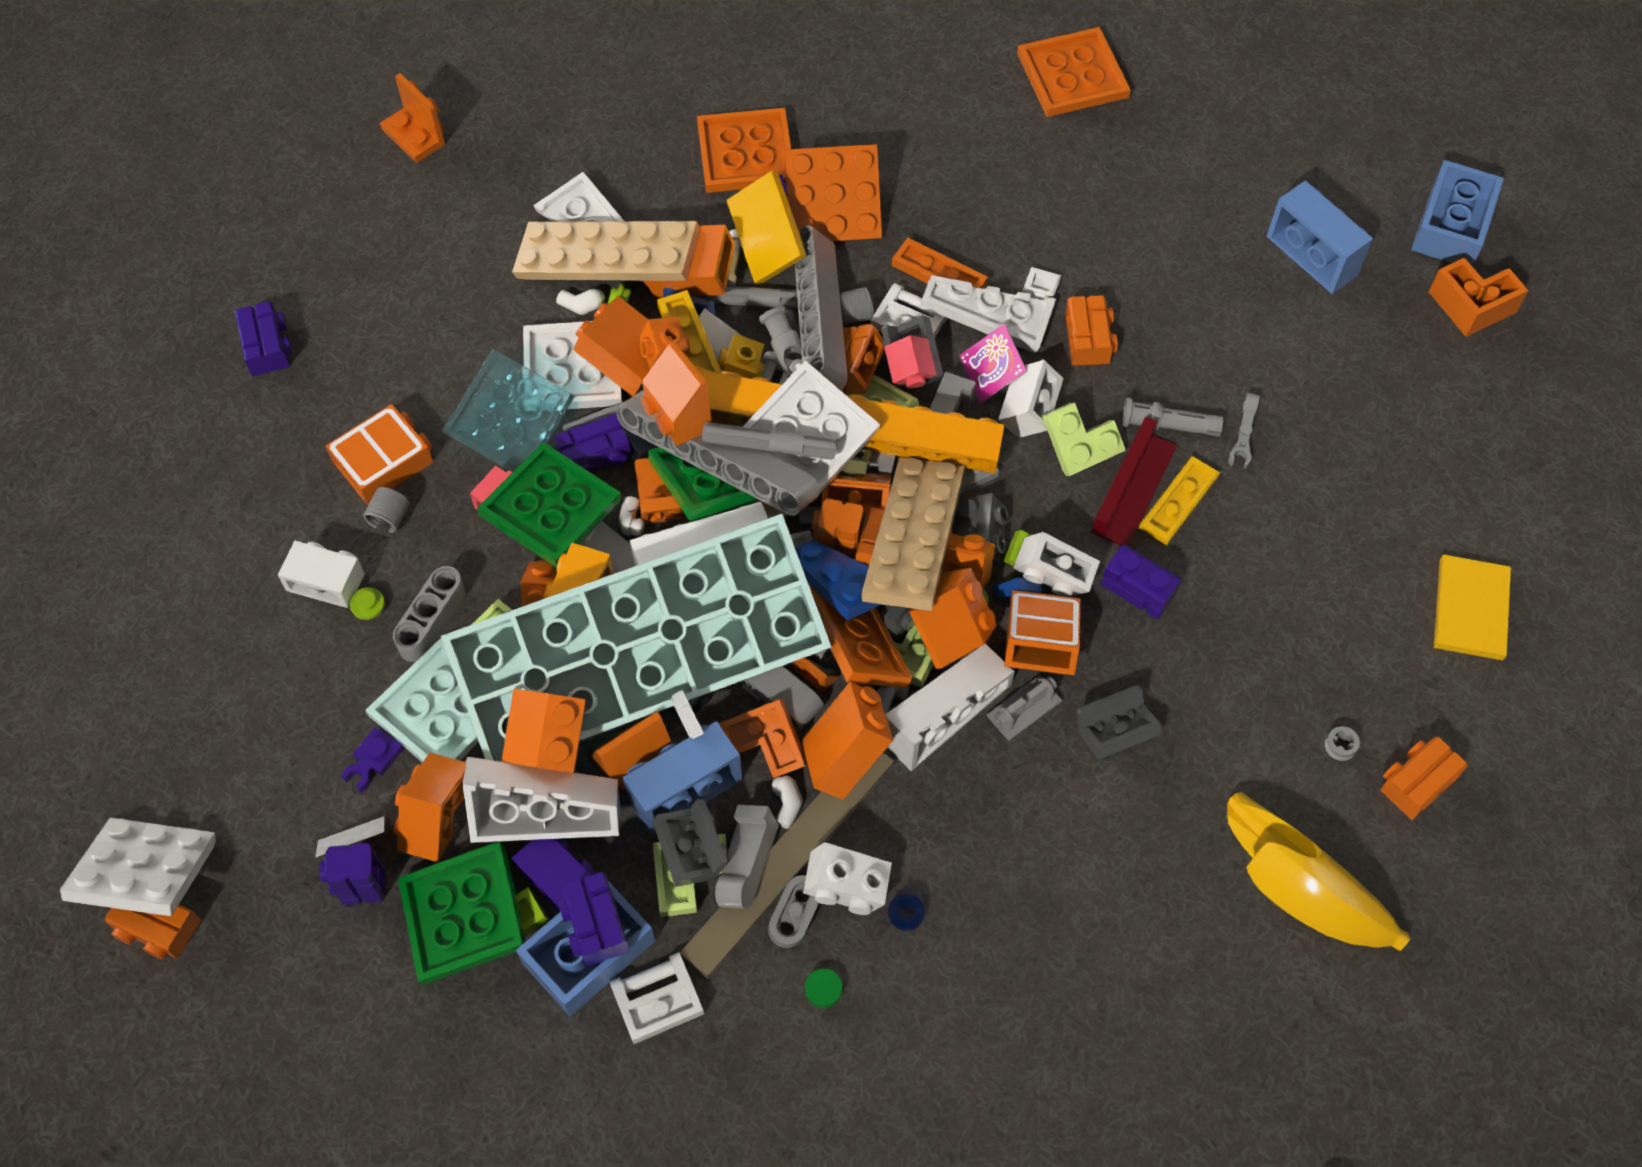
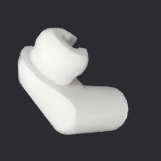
(581, 303)
(627, 518)
(791, 798)

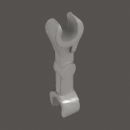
(1242, 446)

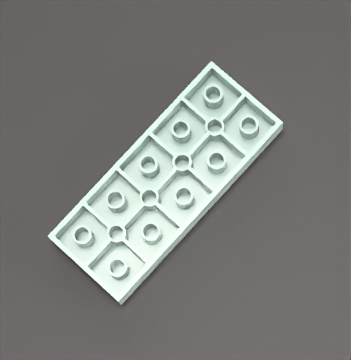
(645, 634)

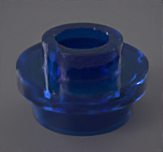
(909, 901)

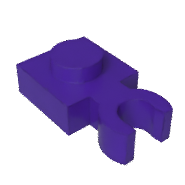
(373, 754)

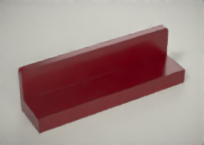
(1133, 486)

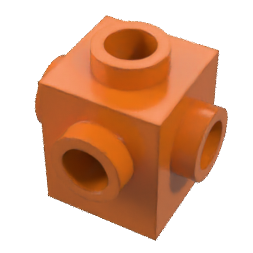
(660, 333)

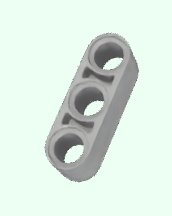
(429, 599)

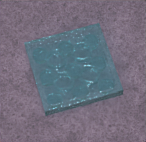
(507, 411)

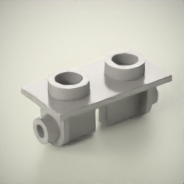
(1025, 707)

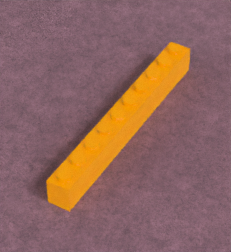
(902, 430)

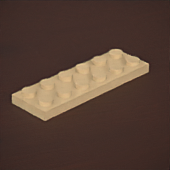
(607, 250)
(914, 534)

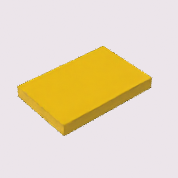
(766, 227)
(1472, 607)

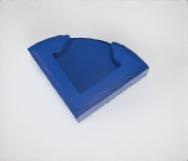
(1004, 590)

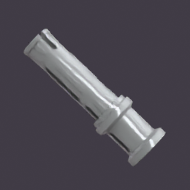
(1169, 418)

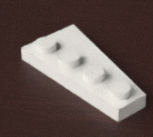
(577, 202)
(989, 309)

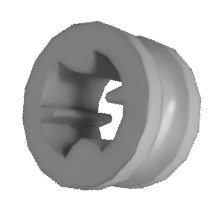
(1339, 752)

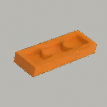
(923, 262)

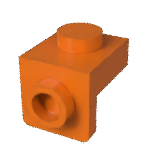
(535, 580)

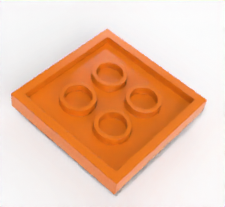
(1073, 72)
(742, 147)
(835, 190)

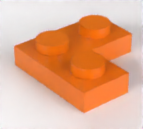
(773, 731)

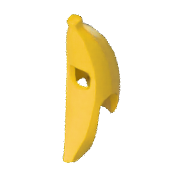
(1308, 881)

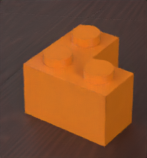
(1475, 301)
(429, 807)

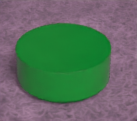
(823, 988)

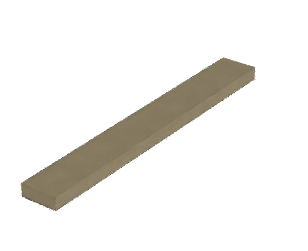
(785, 861)

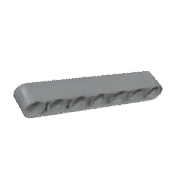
(820, 308)
(744, 468)

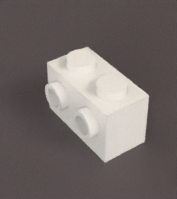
(1030, 398)
(1056, 565)
(321, 573)
(847, 878)

